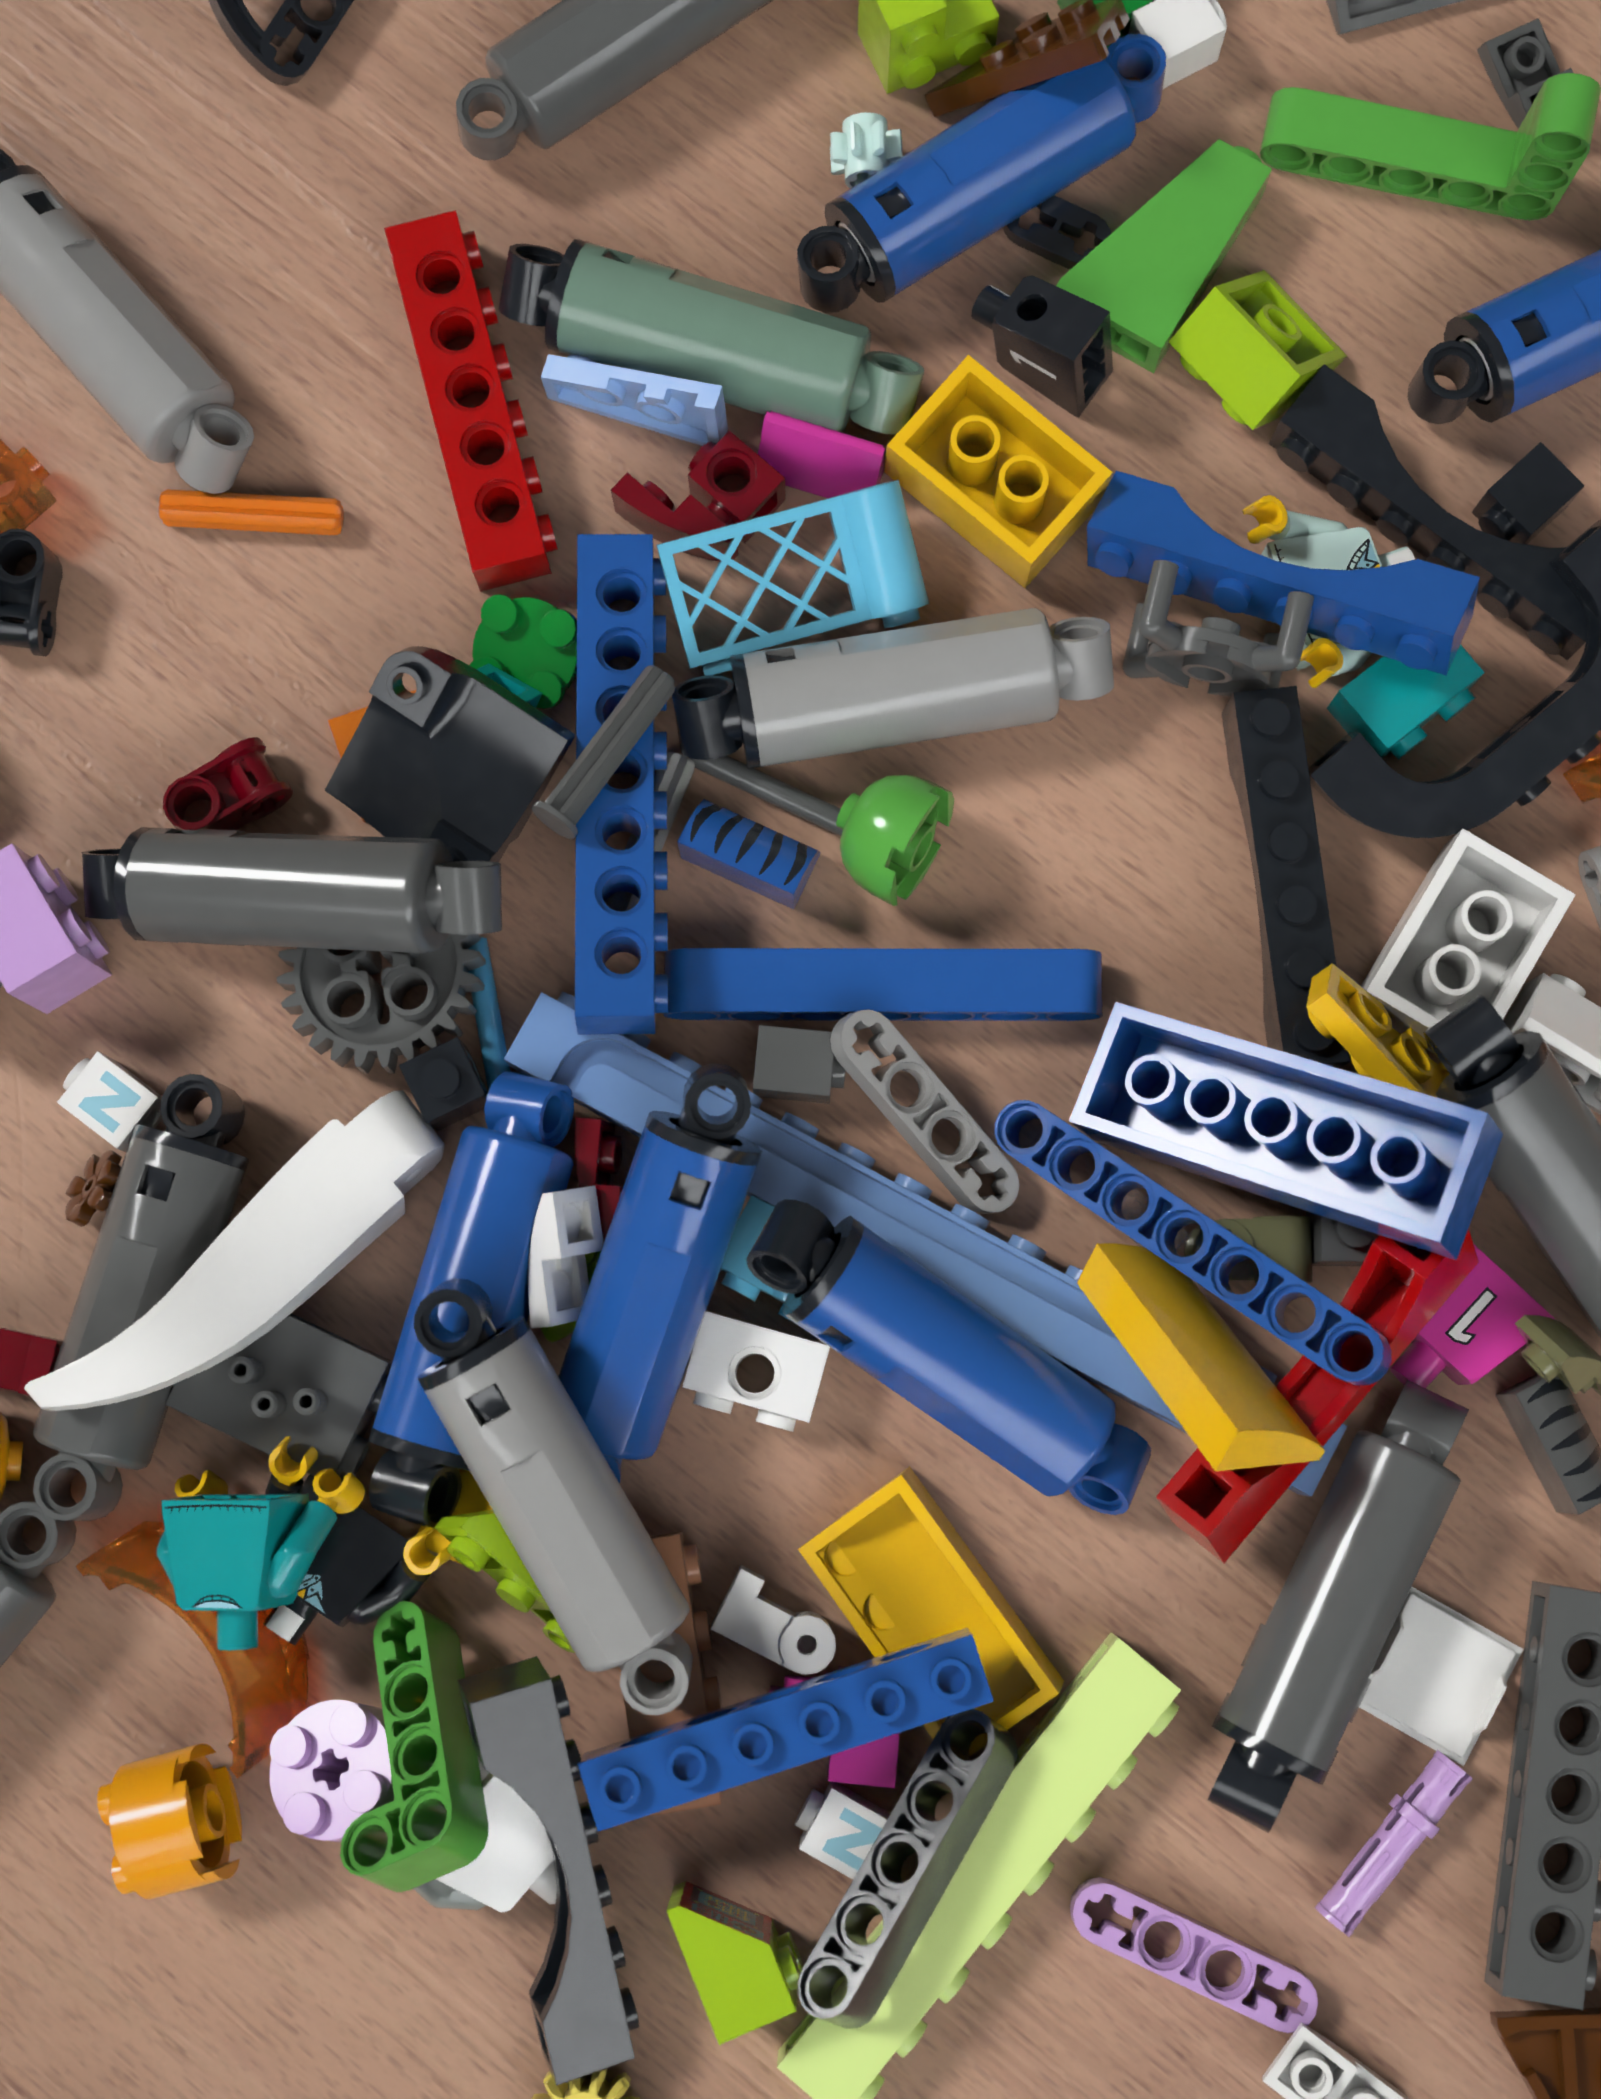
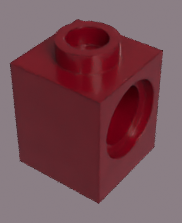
(733, 457)

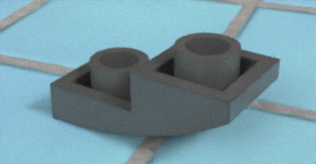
(1519, 66)

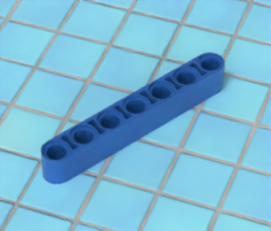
(895, 982)
(1211, 1263)

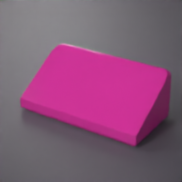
(818, 457)

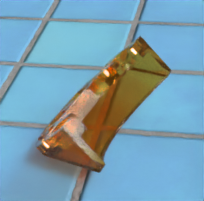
(262, 1683)

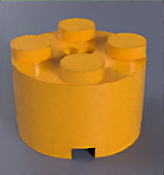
(171, 1822)

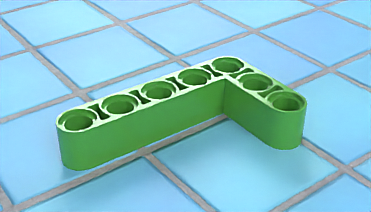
(1436, 155)

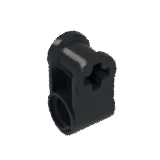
(28, 600)

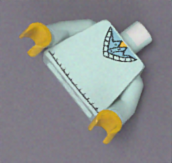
(1319, 545)

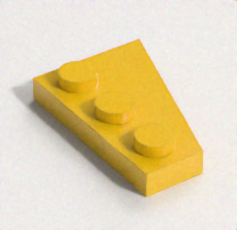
(1364, 1028)

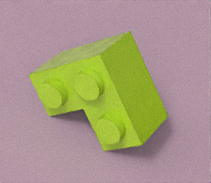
(923, 37)

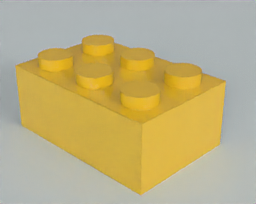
(996, 471)

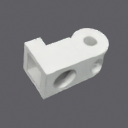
(791, 1639)

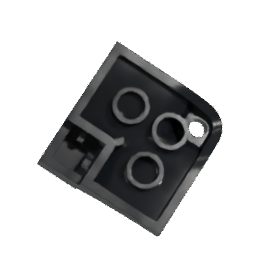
(450, 759)

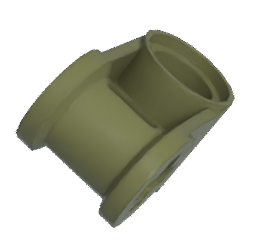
(1278, 1237)

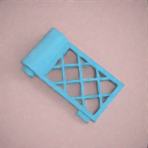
(875, 557)

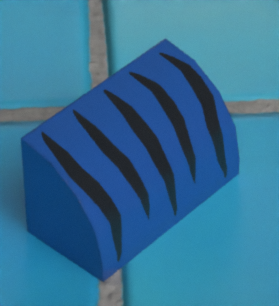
(747, 853)

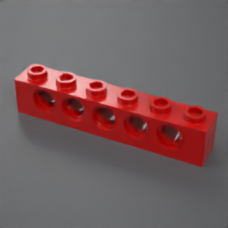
(424, 256)

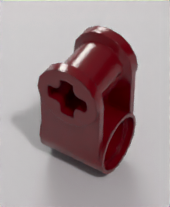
(229, 789)

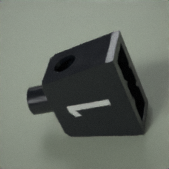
(1049, 340)

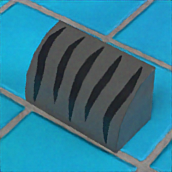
(1556, 1442)

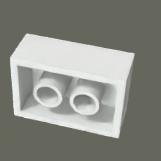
(1466, 934)

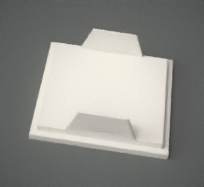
(1439, 1676)

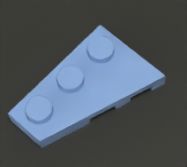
(644, 399)

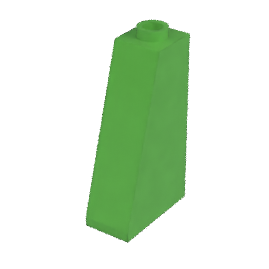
(1169, 251)

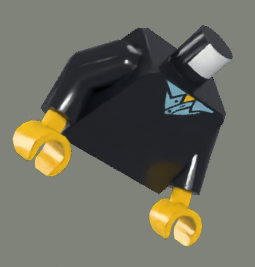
(357, 1569)

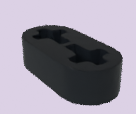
(1050, 242)

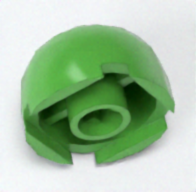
(891, 834)

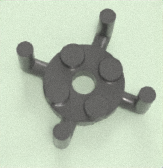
(1215, 649)

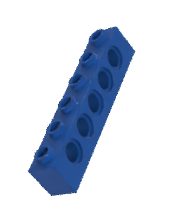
(784, 1729)

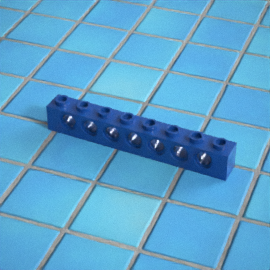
(609, 1002)

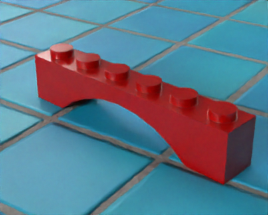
(1392, 1292)

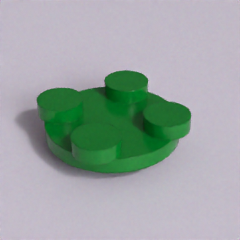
(530, 643)

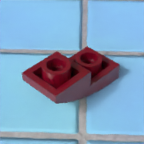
(651, 512)
(596, 1159)

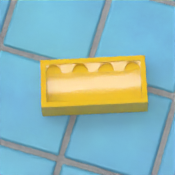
(1194, 1361)
(912, 1578)

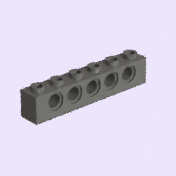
(1566, 1965)

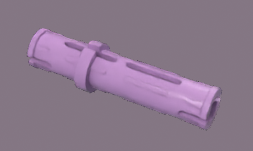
(1400, 1834)

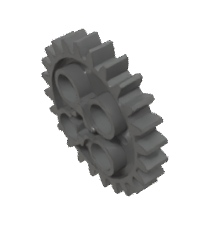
(326, 980)

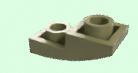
(1559, 1352)

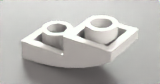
(1320, 2069)

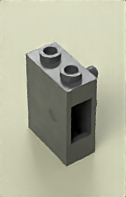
(292, 1385)

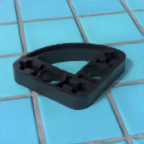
(255, 43)

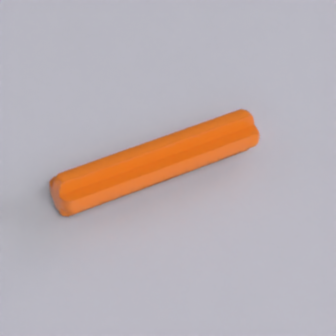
(251, 512)

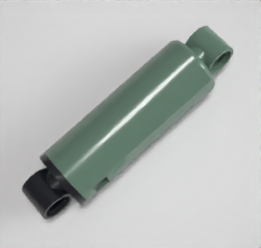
(709, 332)

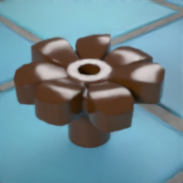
(94, 1190)

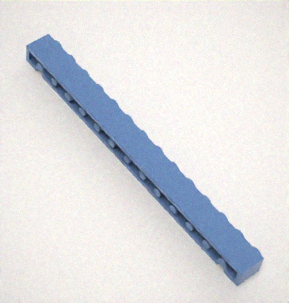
(627, 1081)

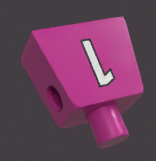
(1470, 1329)

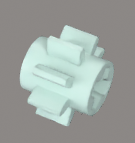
(863, 147)

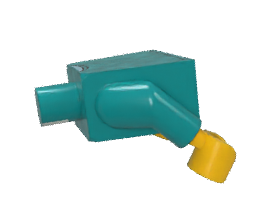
(246, 1548)

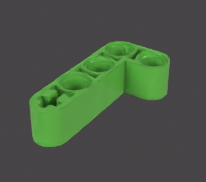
(435, 1771)

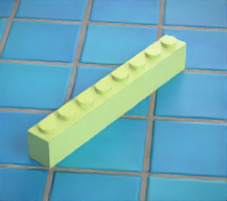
(1048, 1797)

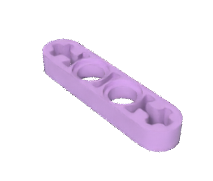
(1195, 1948)

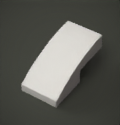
(562, 1234)

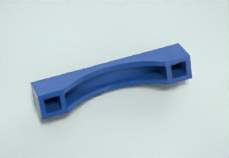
(1396, 611)

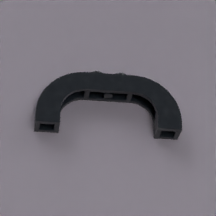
(1509, 768)

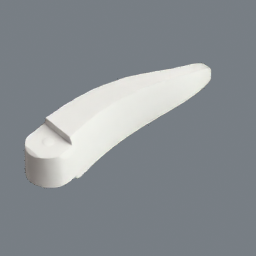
(267, 1261)

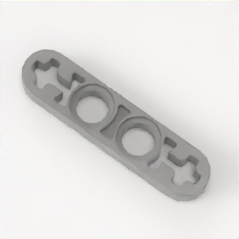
(917, 1121)

